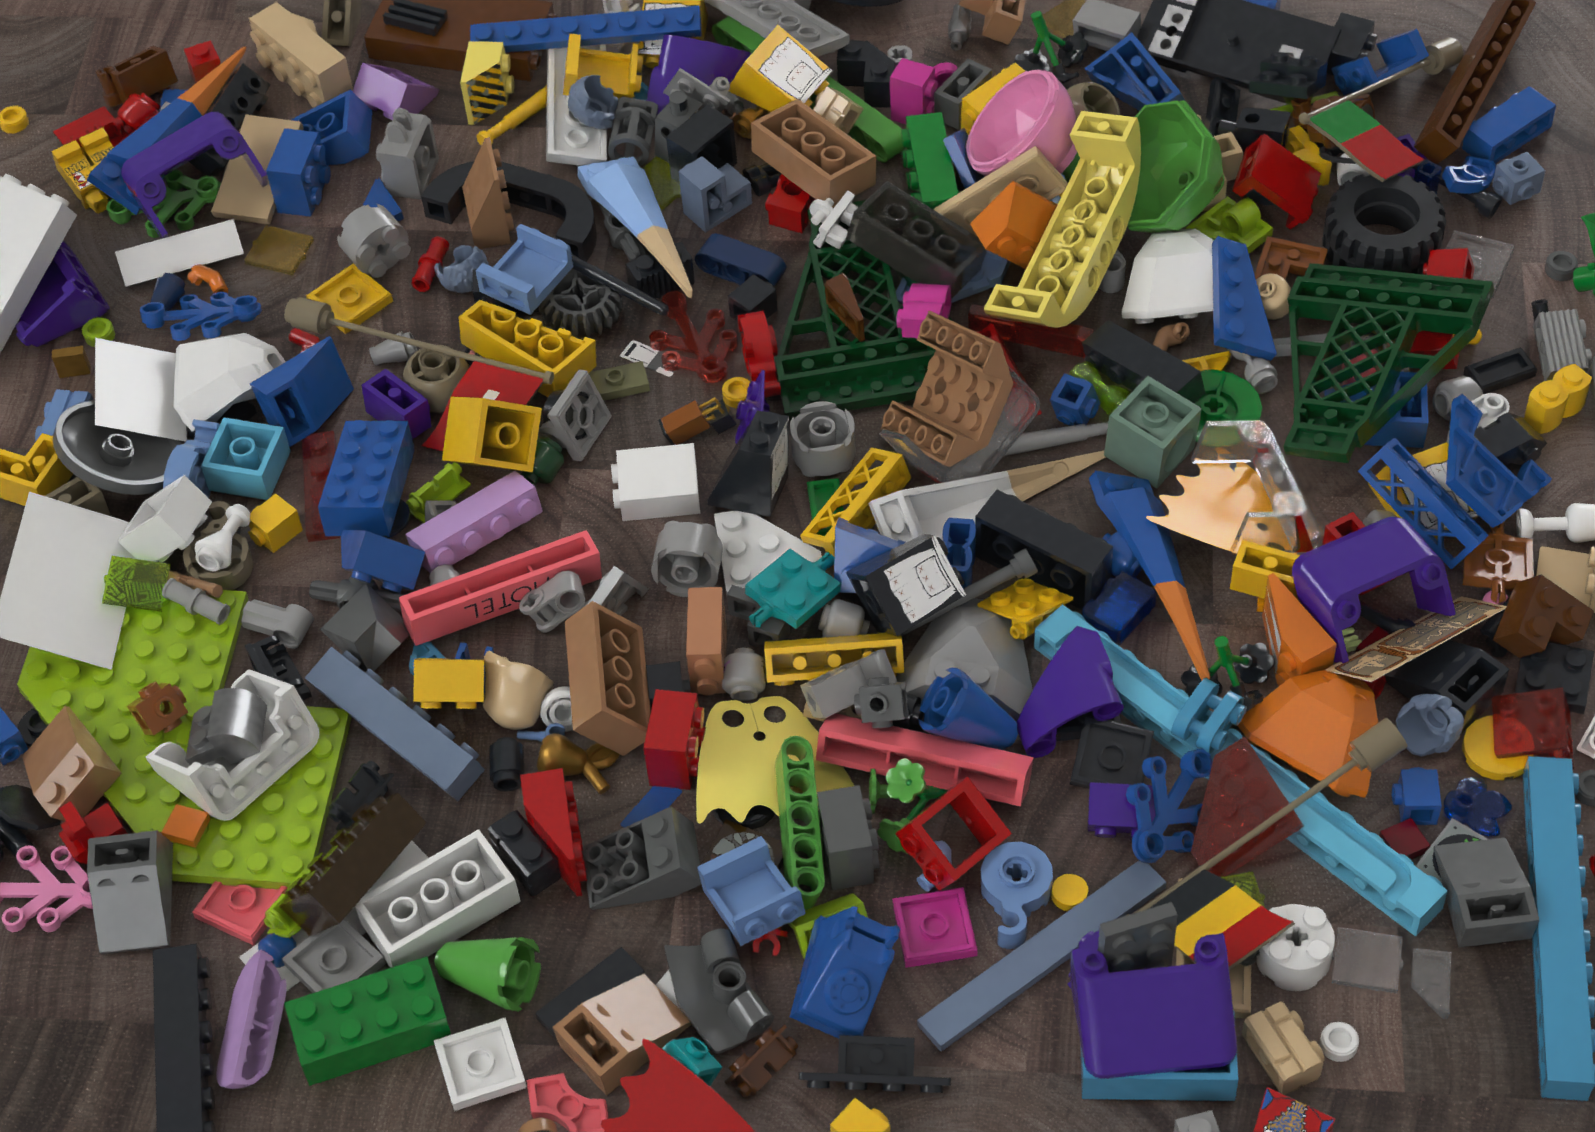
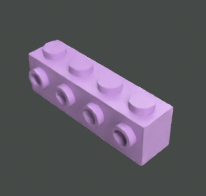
(476, 521)

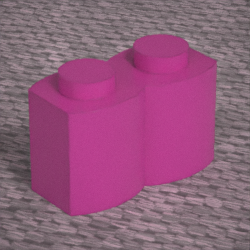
(918, 302)

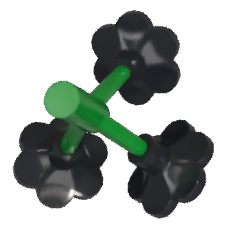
(1070, 51)
(1252, 665)

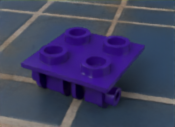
(753, 402)

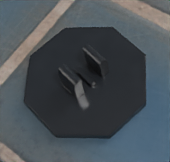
(23, 809)

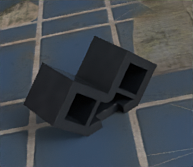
(866, 67)
(1511, 440)

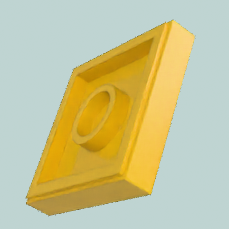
(352, 296)

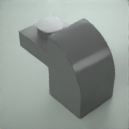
(743, 606)

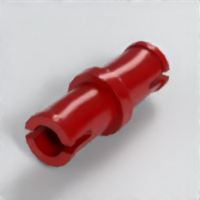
(426, 263)

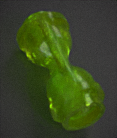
(1109, 396)

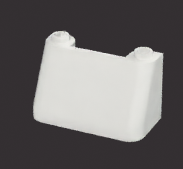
(226, 788)

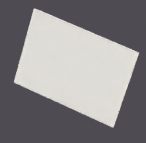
(136, 390)

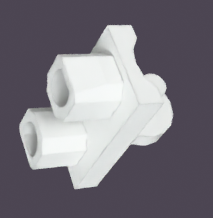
(830, 218)

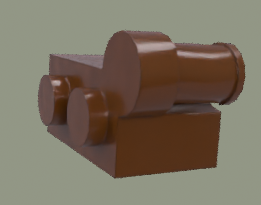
(143, 72)

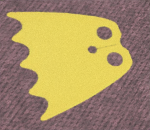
(740, 770)

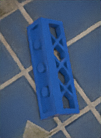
(1432, 494)

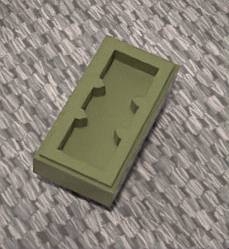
(621, 380)

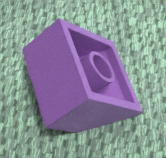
(392, 89)

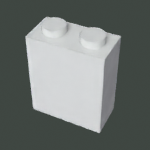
(656, 482)

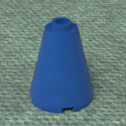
(966, 713)

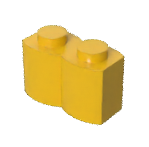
(1557, 398)

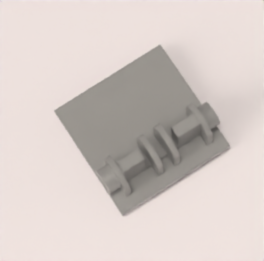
(712, 95)

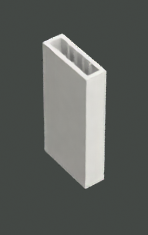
(29, 238)

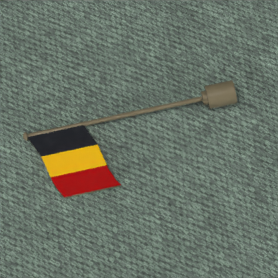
(1216, 906)

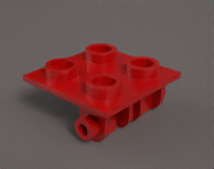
(91, 123)

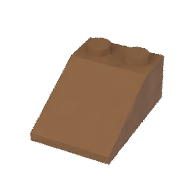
(68, 766)

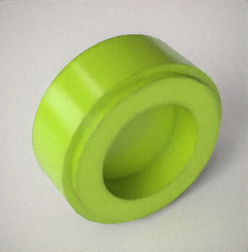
(98, 328)

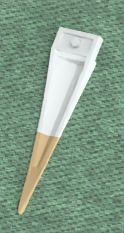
(928, 507)

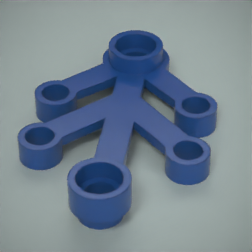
(201, 312)
(1148, 840)

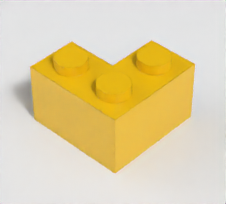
(35, 473)
(448, 681)

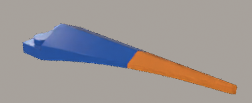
(173, 117)
(1126, 505)

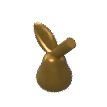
(560, 752)

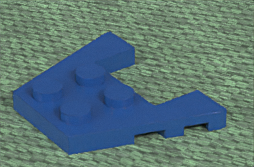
(1482, 478)

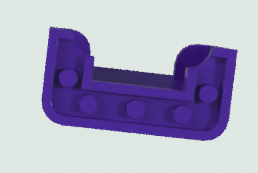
(61, 301)

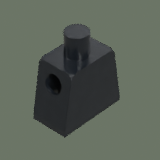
(1255, 123)

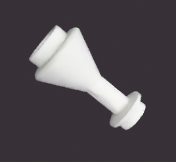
(216, 549)

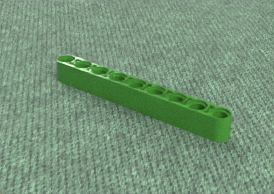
(870, 129)

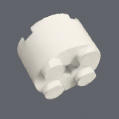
(1300, 953)

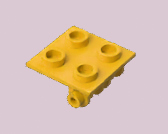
(1025, 605)

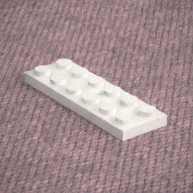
(566, 137)

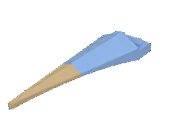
(628, 195)

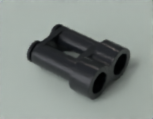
(760, 180)

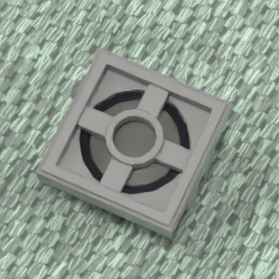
(575, 415)

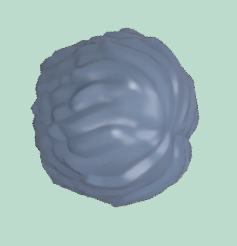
(592, 102)
(458, 275)
(1429, 724)

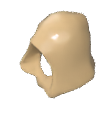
(513, 692)

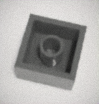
(848, 837)

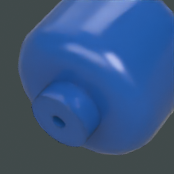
(277, 947)

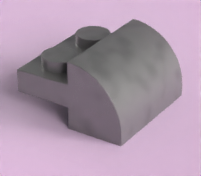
(227, 727)

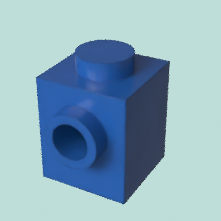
(1418, 795)

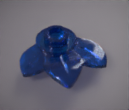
(1476, 806)

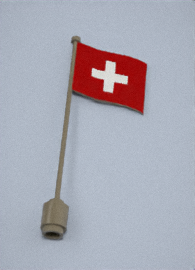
(482, 380)

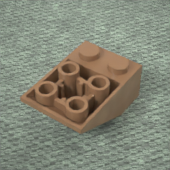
(485, 200)
(609, 1029)

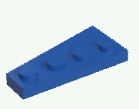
(1237, 303)

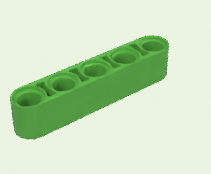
(802, 807)

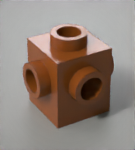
(147, 708)

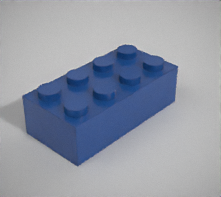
(366, 477)

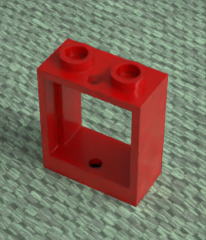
(977, 816)

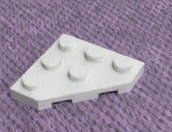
(753, 545)

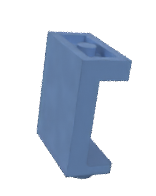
(526, 270)
(750, 891)

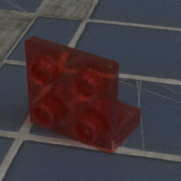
(1532, 724)

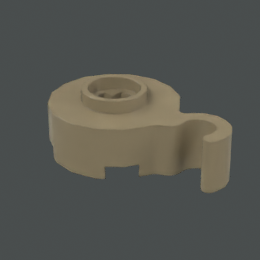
(241, 556)

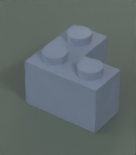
(712, 193)

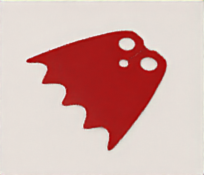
(672, 1101)

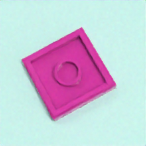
(934, 927)

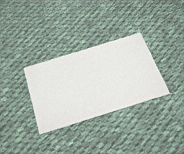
(59, 584)

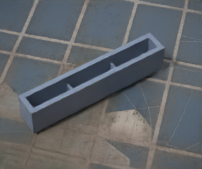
(396, 724)

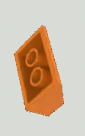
(1014, 223)

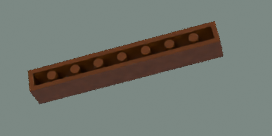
(1473, 78)

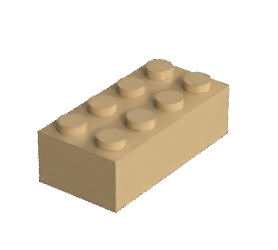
(299, 55)

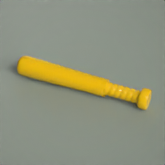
(517, 116)

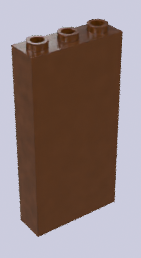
(450, 44)

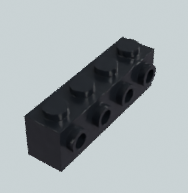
(239, 96)
(1131, 359)

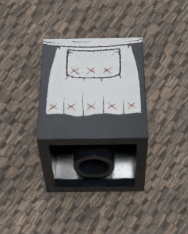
(756, 467)
(907, 584)

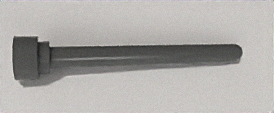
(1019, 566)

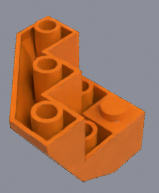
(1312, 725)

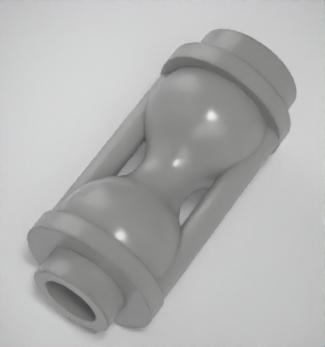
(1258, 372)

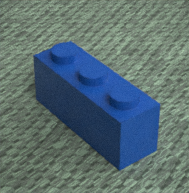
(1509, 125)

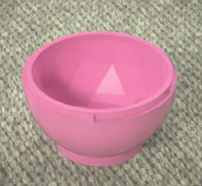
(1022, 115)

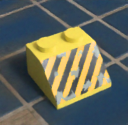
(485, 80)

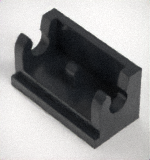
(276, 664)

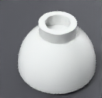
(557, 708)

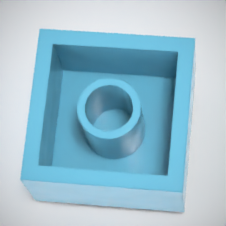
(245, 458)

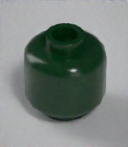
(546, 463)

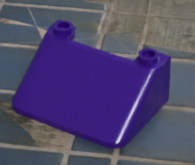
(1154, 1015)

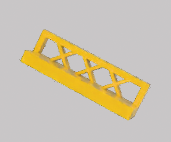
(882, 481)

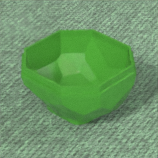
(1177, 168)

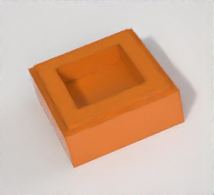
(186, 825)

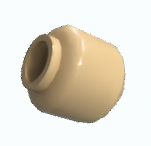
(1274, 295)

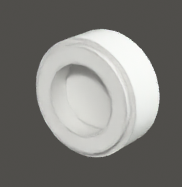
(1339, 1041)

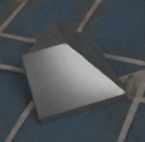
(367, 628)

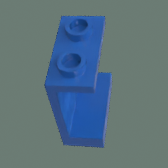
(1397, 53)

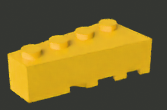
(526, 344)

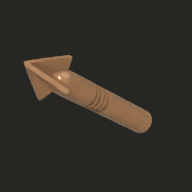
(211, 588)

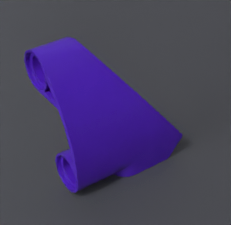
(696, 57)
(1072, 684)

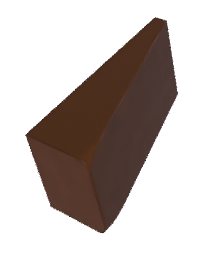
(844, 304)

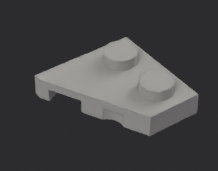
(616, 589)

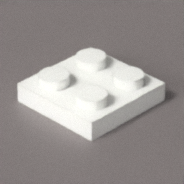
(480, 1064)

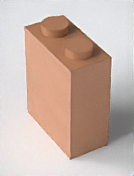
(706, 639)

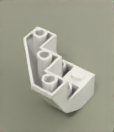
(1171, 277)
(219, 374)

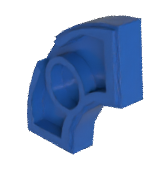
(1471, 177)

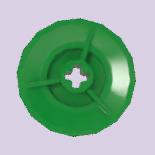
(1229, 396)

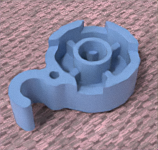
(188, 457)
(1012, 898)

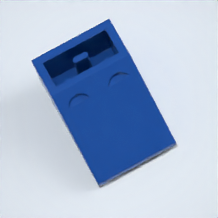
(303, 390)
(1408, 424)

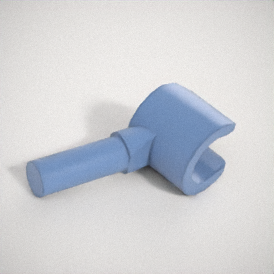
(552, 728)

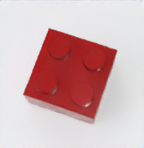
(674, 739)

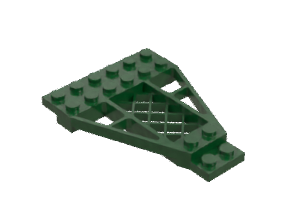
(1374, 299)
(856, 371)

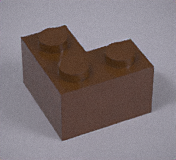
(1539, 614)

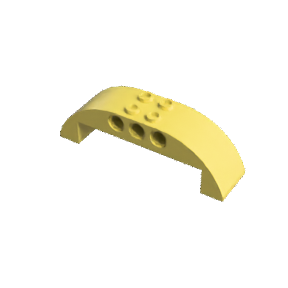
(1082, 228)

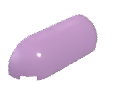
(252, 1024)

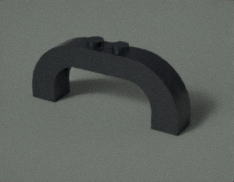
(525, 188)

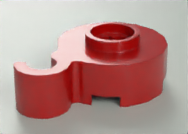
(759, 350)

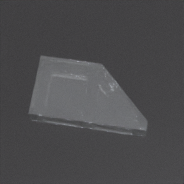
(1432, 978)

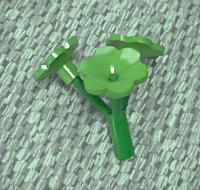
(904, 784)

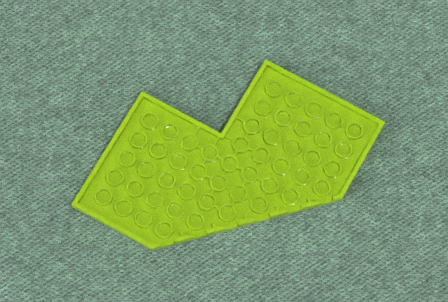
(274, 833)

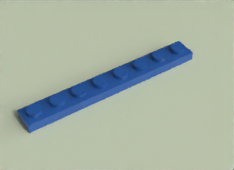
(594, 29)

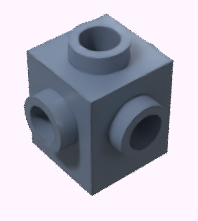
(1518, 178)

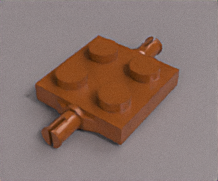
(1498, 563)

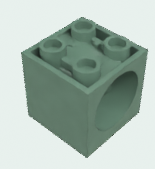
(1152, 431)

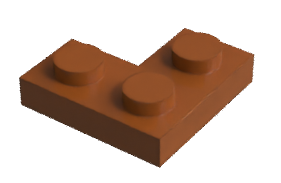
(1288, 257)

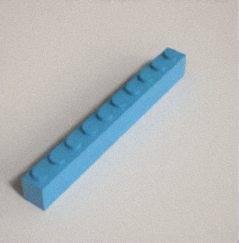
(1560, 936)

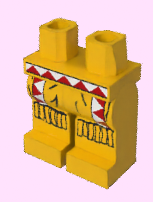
(76, 167)

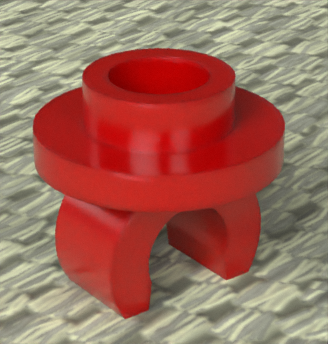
(772, 935)

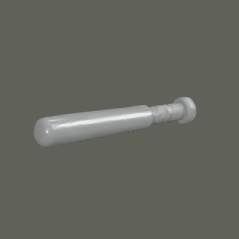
(1057, 436)

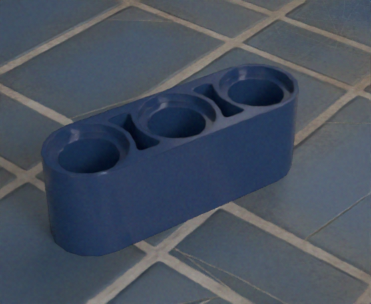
(738, 261)

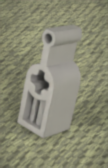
(838, 687)

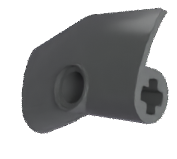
(719, 1013)

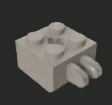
(407, 154)

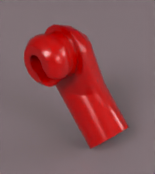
(303, 338)

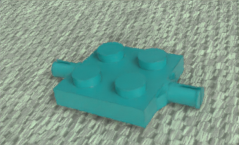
(792, 589)

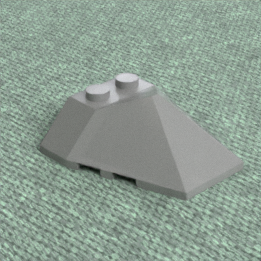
(979, 646)

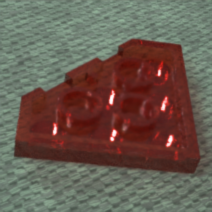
(1235, 802)

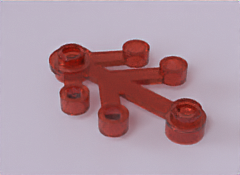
(709, 366)

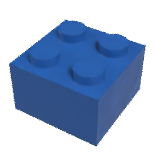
(298, 172)

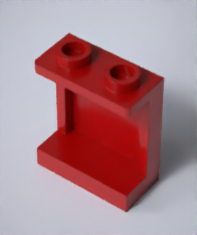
(1279, 178)

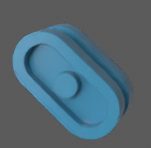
(1214, 732)

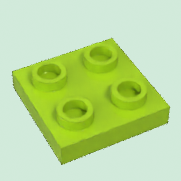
(1234, 221)

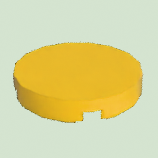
(1480, 755)

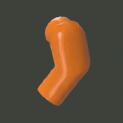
(203, 273)

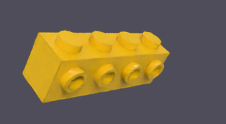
(812, 657)

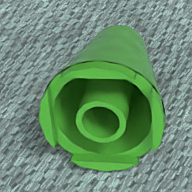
(492, 968)

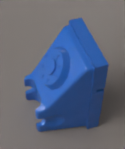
(843, 972)

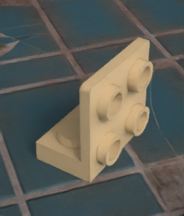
(1570, 571)

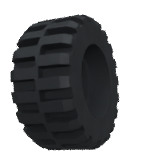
(1393, 203)

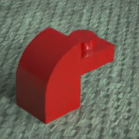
(78, 830)

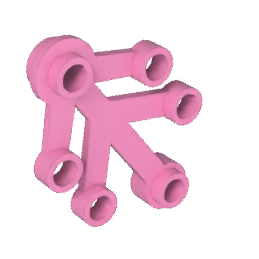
(46, 891)

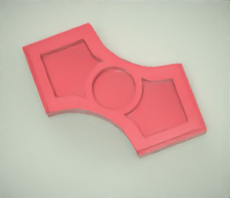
(555, 1100)

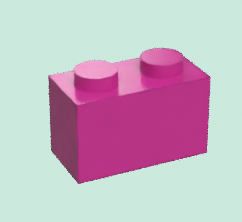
(911, 90)

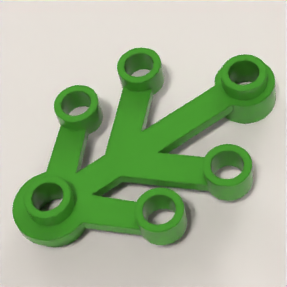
(199, 193)

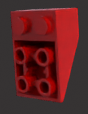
(555, 818)

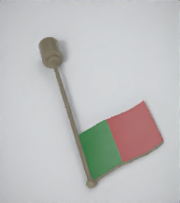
(1362, 135)

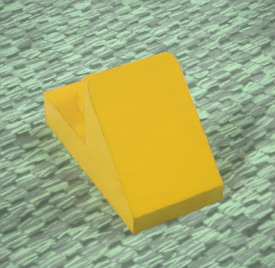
(1308, 151)

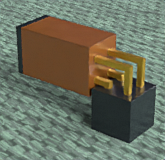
(692, 420)

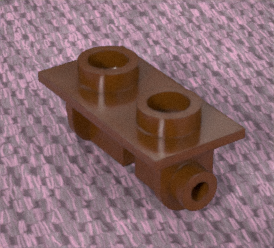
(772, 1050)

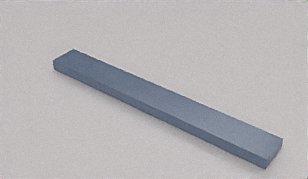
(1038, 956)

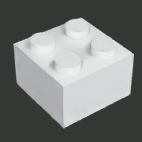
(166, 521)

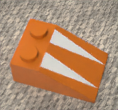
(1293, 634)

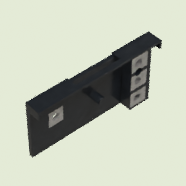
(1230, 38)

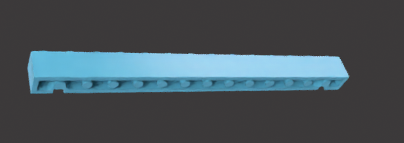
(1328, 834)

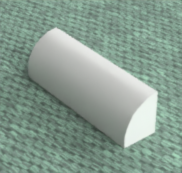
(179, 252)

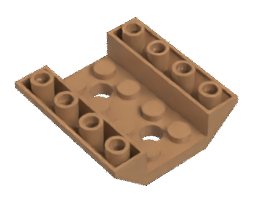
(959, 376)

